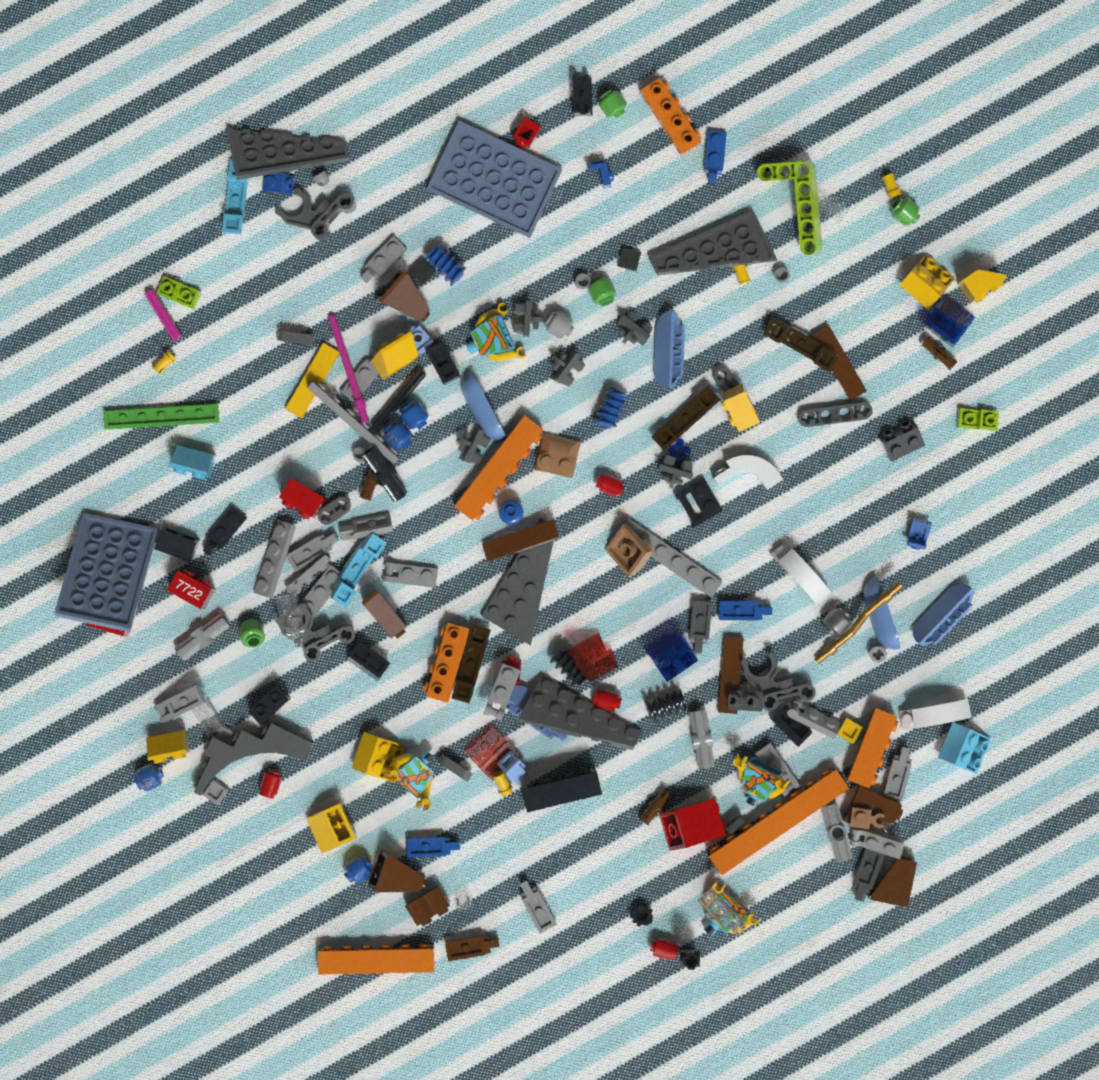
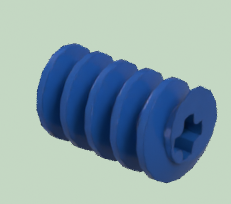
(446, 264)
(611, 408)

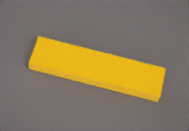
(316, 373)

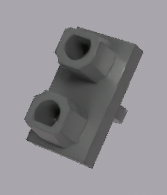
(524, 327)
(632, 331)
(564, 365)
(469, 444)
(667, 466)
(745, 701)

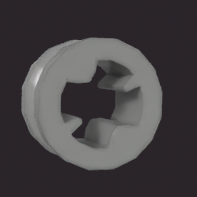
(883, 655)

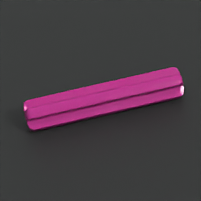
(162, 314)

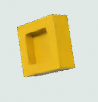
(849, 730)

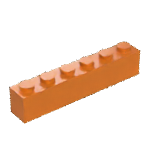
(498, 468)
(376, 960)

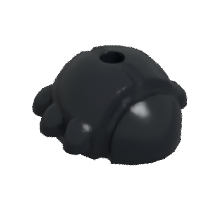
(646, 918)

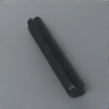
(398, 400)

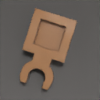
(862, 818)

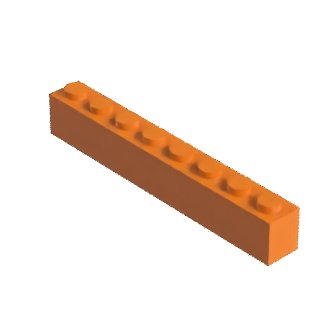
(777, 822)

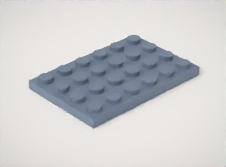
(494, 179)
(106, 572)

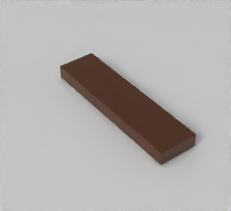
(842, 368)
(521, 540)
(730, 671)

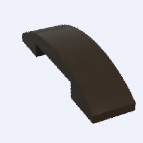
(802, 343)
(686, 418)
(471, 663)

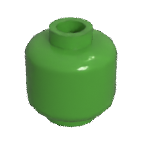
(612, 103)
(905, 211)
(602, 291)
(251, 633)

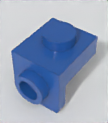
(606, 176)
(278, 183)
(918, 533)

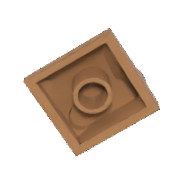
(558, 455)
(629, 550)

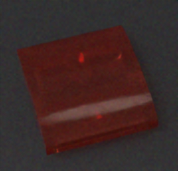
(593, 657)
(489, 751)

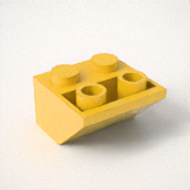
(927, 281)
(979, 283)
(395, 355)
(167, 745)
(376, 755)
(331, 828)

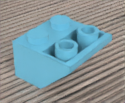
(192, 461)
(964, 748)

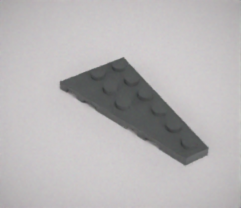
(273, 153)
(726, 245)
(520, 593)
(572, 715)

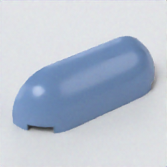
(669, 350)
(481, 408)
(943, 615)
(881, 618)
(518, 701)

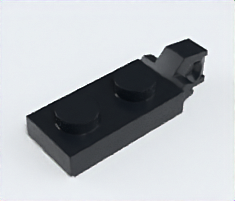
(224, 530)

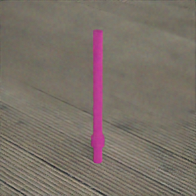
(359, 403)

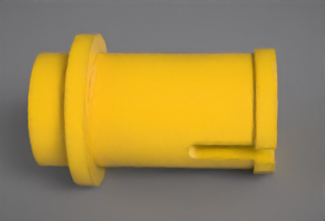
(891, 185)
(742, 274)
(164, 362)
(504, 787)

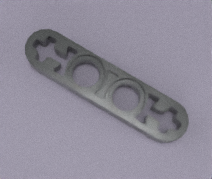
(835, 417)

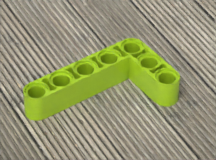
(802, 198)

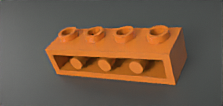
(671, 118)
(447, 662)
(871, 748)

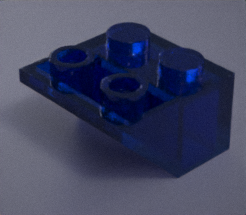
(948, 320)
(670, 653)

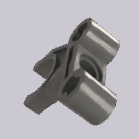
(321, 217)
(319, 637)
(779, 689)

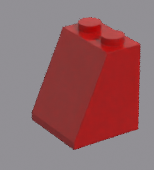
(692, 824)

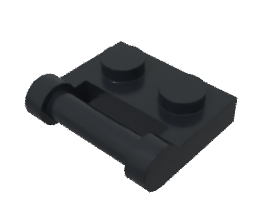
(704, 499)

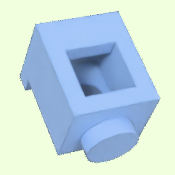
(426, 341)
(513, 767)

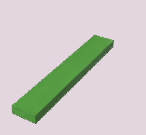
(161, 416)

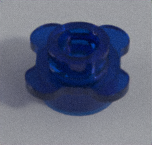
(674, 449)

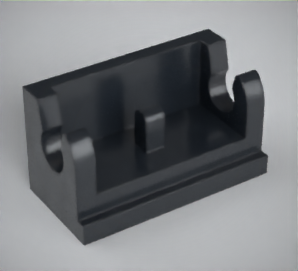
(582, 95)
(176, 544)
(368, 661)
(791, 728)

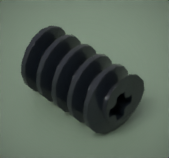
(568, 666)
(665, 705)

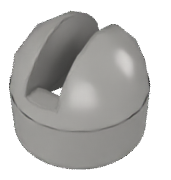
(321, 179)
(778, 274)
(581, 277)
(358, 451)

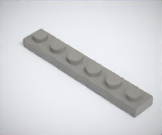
(347, 415)
(677, 562)

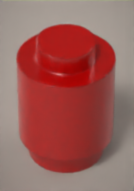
(610, 485)
(607, 700)
(270, 783)
(664, 948)

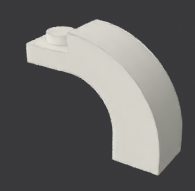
(751, 464)
(801, 573)
(935, 714)

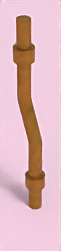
(885, 596)

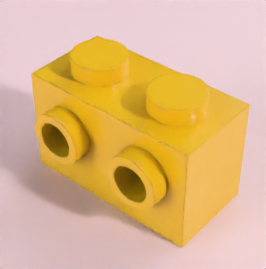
(740, 408)

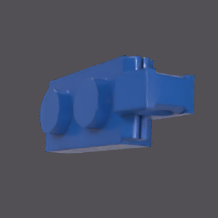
(715, 154)
(742, 610)
(430, 847)

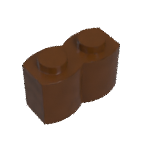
(427, 906)

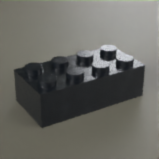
(561, 791)

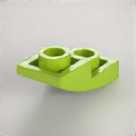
(178, 292)
(977, 419)

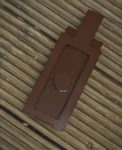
(470, 947)

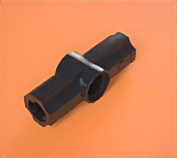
(384, 474)
(689, 958)

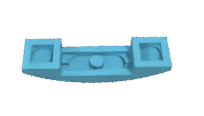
(235, 203)
(355, 568)

